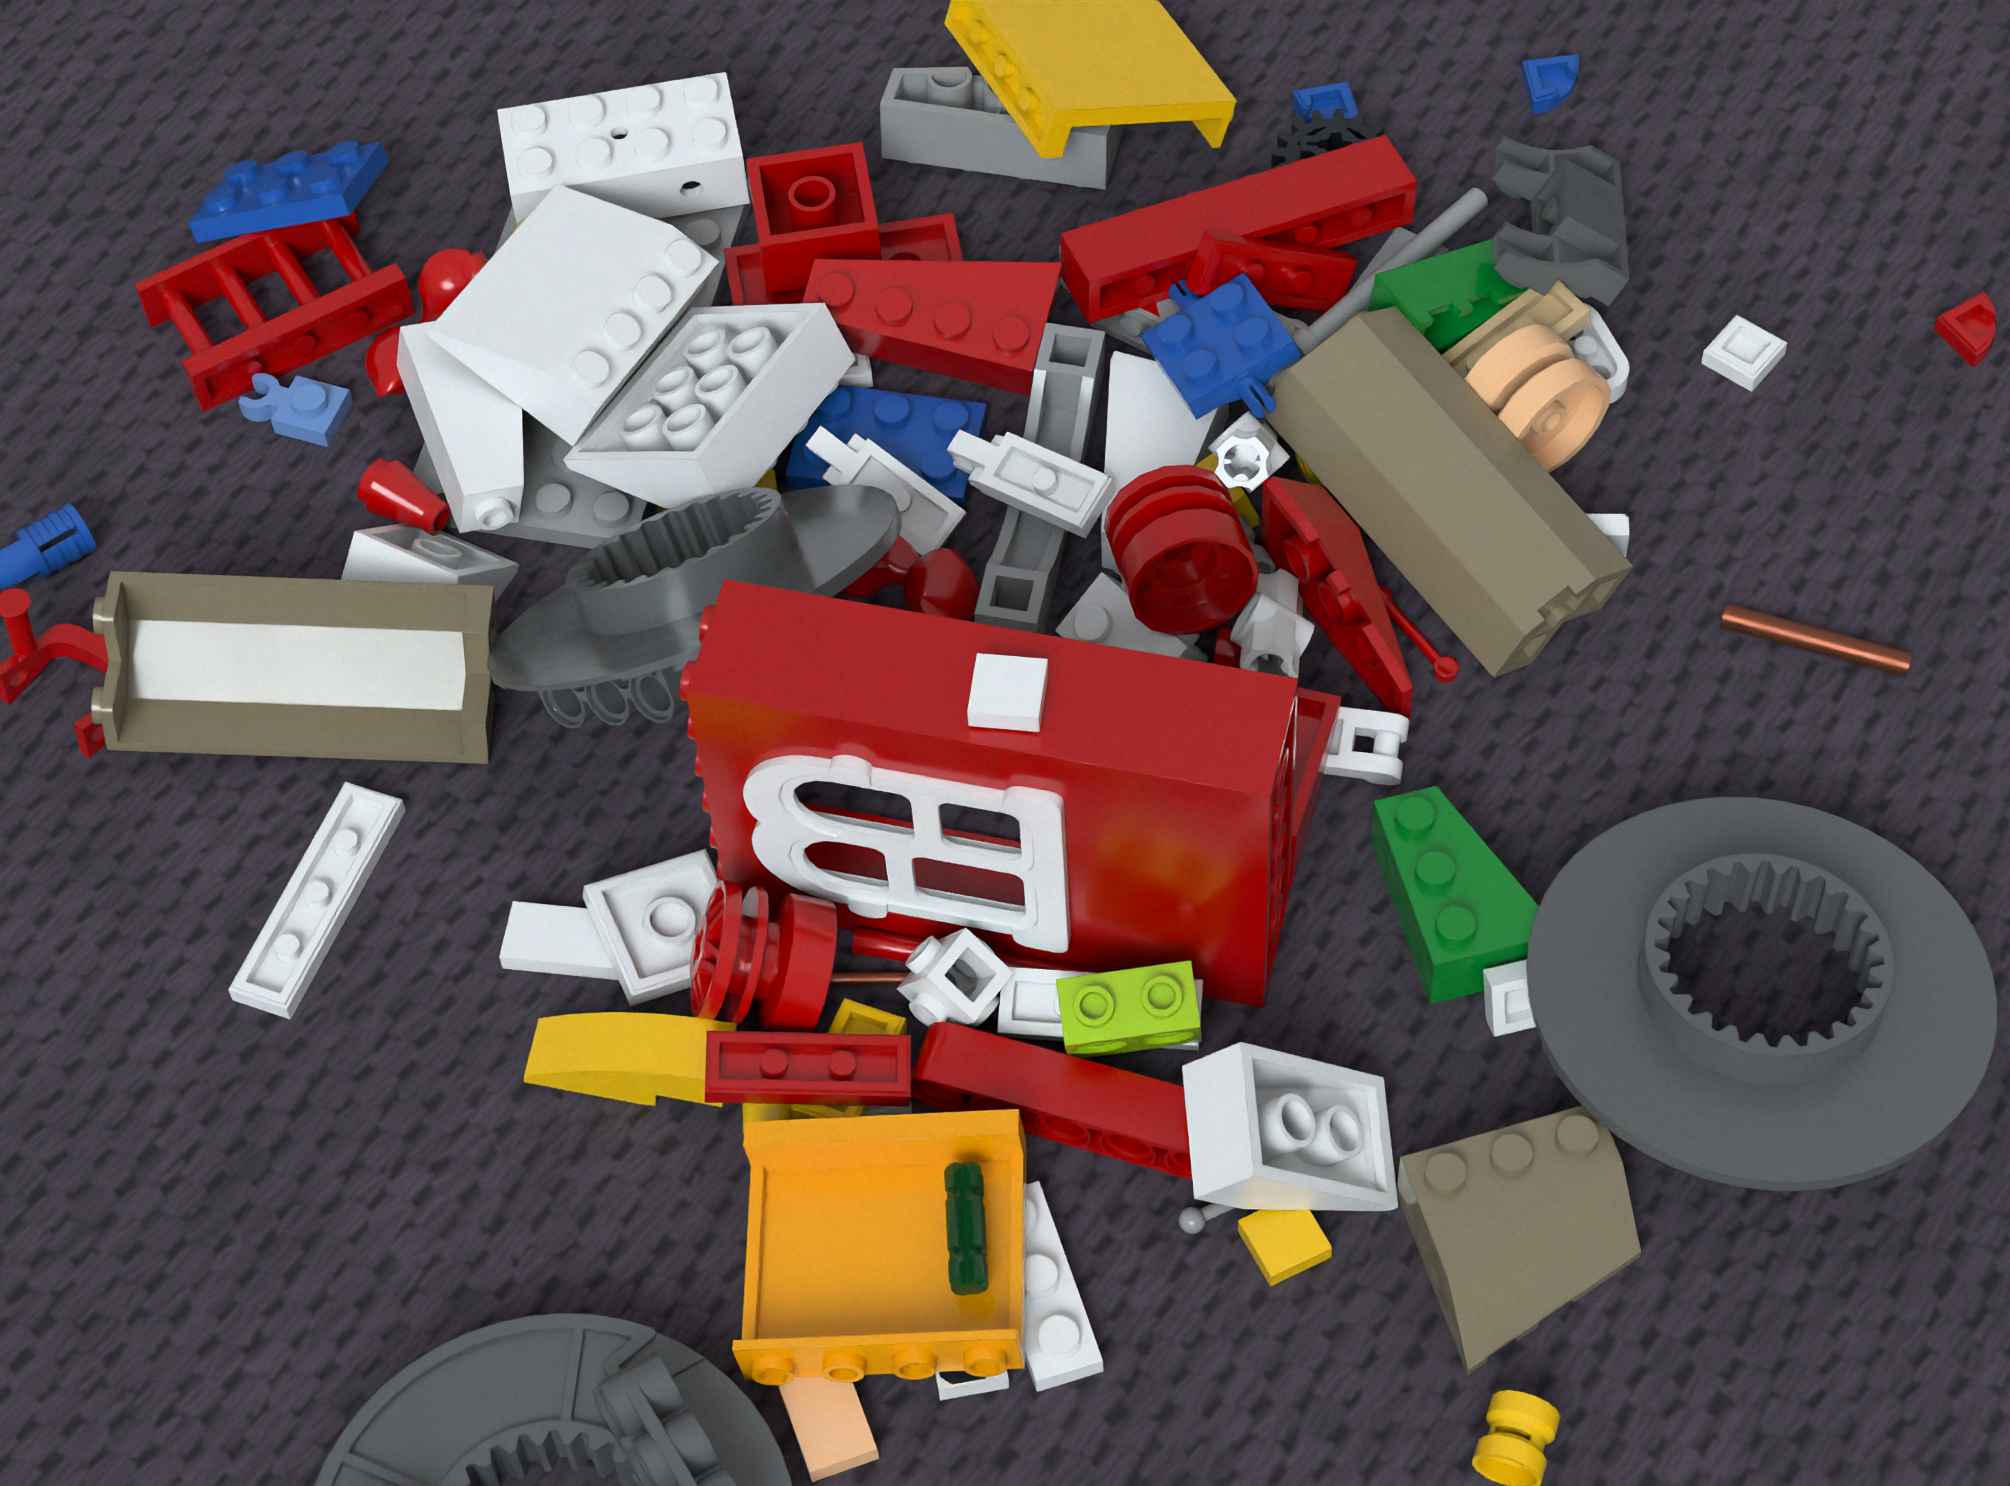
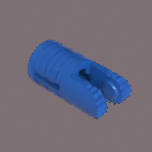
(25, 559)

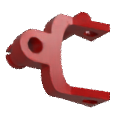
(33, 655)

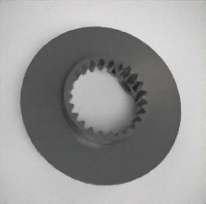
(636, 602)
(1742, 1107)
(554, 1392)

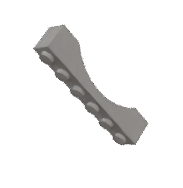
(1060, 417)

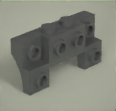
(1574, 220)

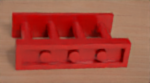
(289, 340)

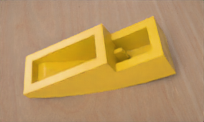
(623, 1055)

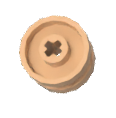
(1541, 393)

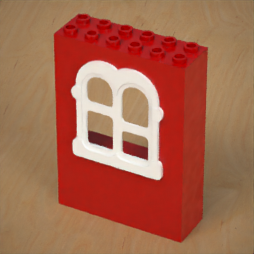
(1140, 804)

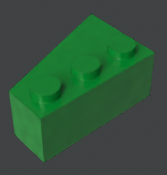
(1446, 293)
(1449, 893)

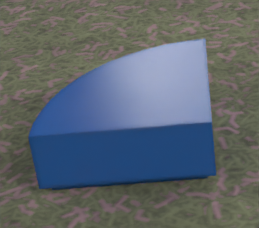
(1549, 80)
(1326, 101)

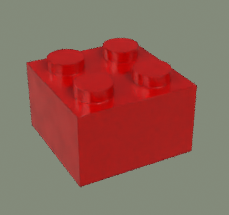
(812, 209)

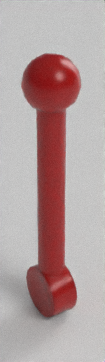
(1445, 667)

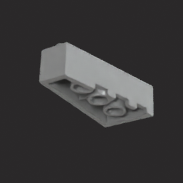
(961, 124)

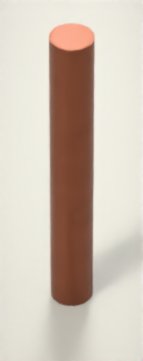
(1816, 640)

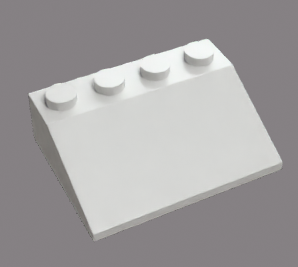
(573, 306)
(715, 402)

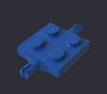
(1221, 347)

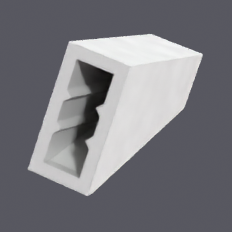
(1150, 428)
(468, 430)

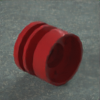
(1181, 550)
(776, 961)

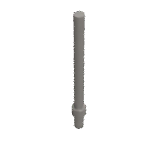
(1415, 250)

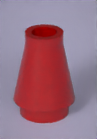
(401, 496)

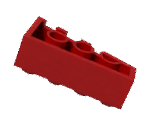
(943, 316)

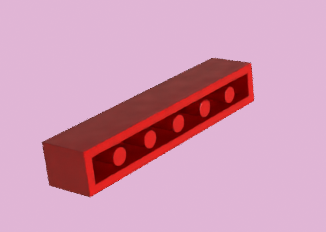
(1305, 203)

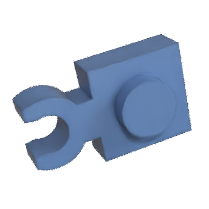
(303, 411)

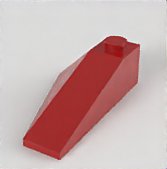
(1325, 551)

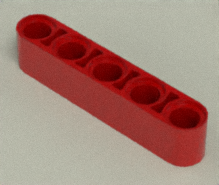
(1056, 1096)

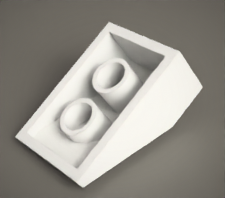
(1287, 1133)

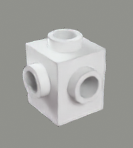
(954, 980)

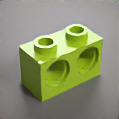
(1129, 1010)

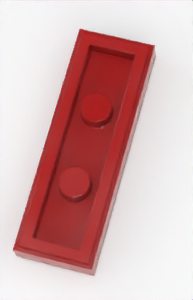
(1279, 271)
(808, 1068)

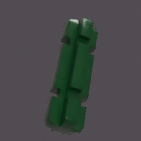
(966, 1228)

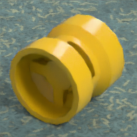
(1516, 1439)

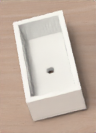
(630, 148)

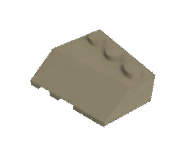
(1518, 1224)

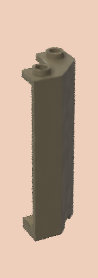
(1444, 488)
(296, 667)

